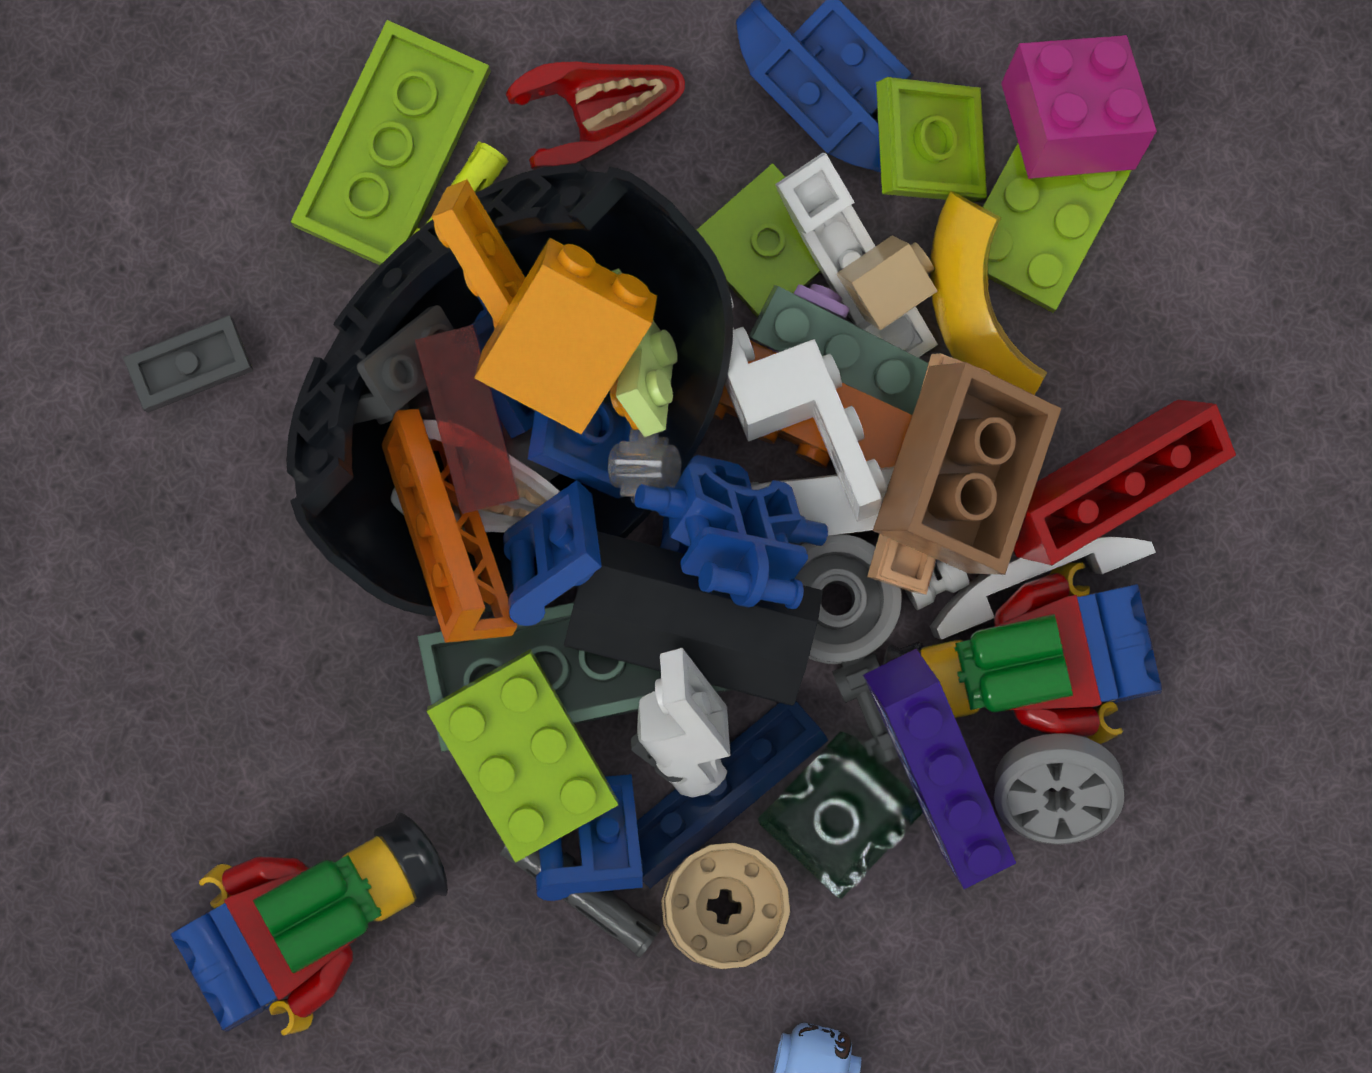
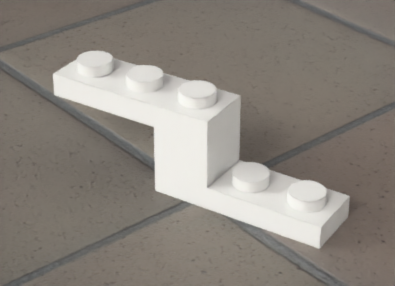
(794, 389)

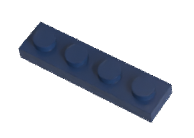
(755, 765)

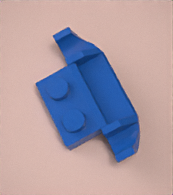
(823, 75)

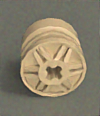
(749, 882)

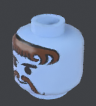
(815, 1051)

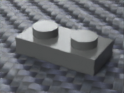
(188, 364)

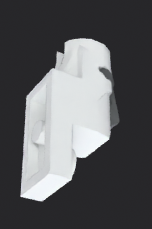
(683, 727)

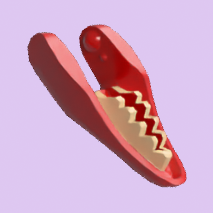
(605, 101)

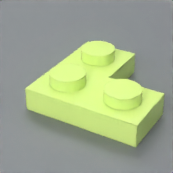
(646, 380)

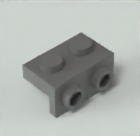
(395, 370)

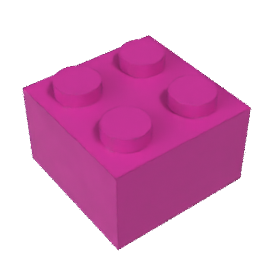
(1078, 106)

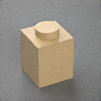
(888, 281)

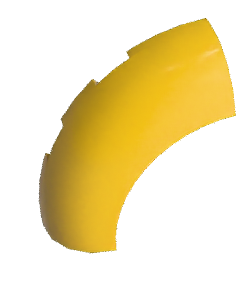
(963, 299)

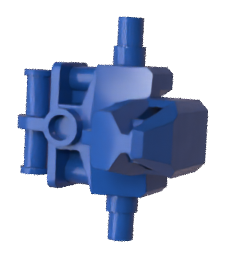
(735, 534)

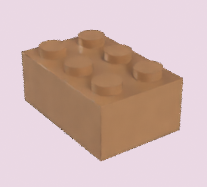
(967, 468)

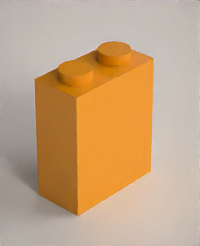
(566, 335)

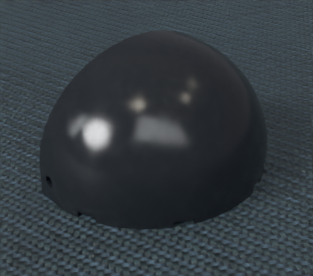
(623, 225)

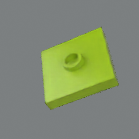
(931, 139)
(759, 242)

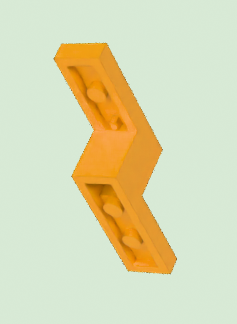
(484, 257)

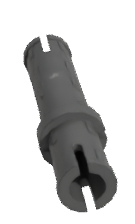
(601, 908)

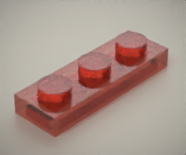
(467, 420)

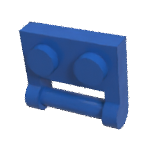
(565, 548)
(607, 852)

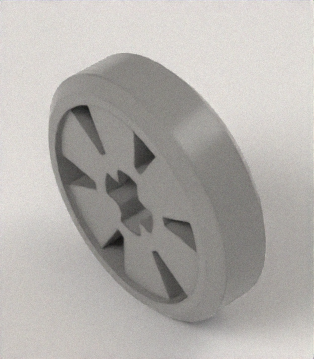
(1058, 762)

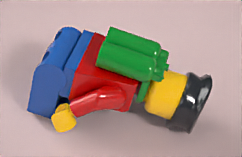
(1051, 657)
(293, 925)

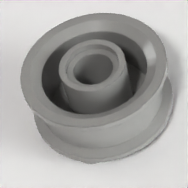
(874, 603)

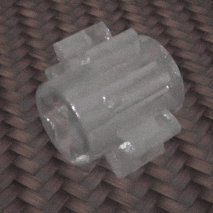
(643, 461)

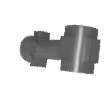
(853, 686)

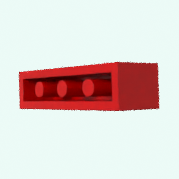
(1122, 479)

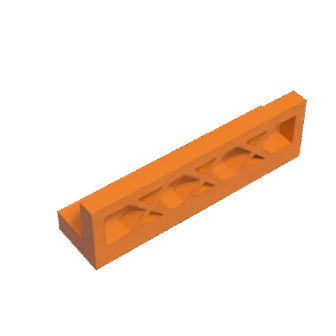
(440, 539)

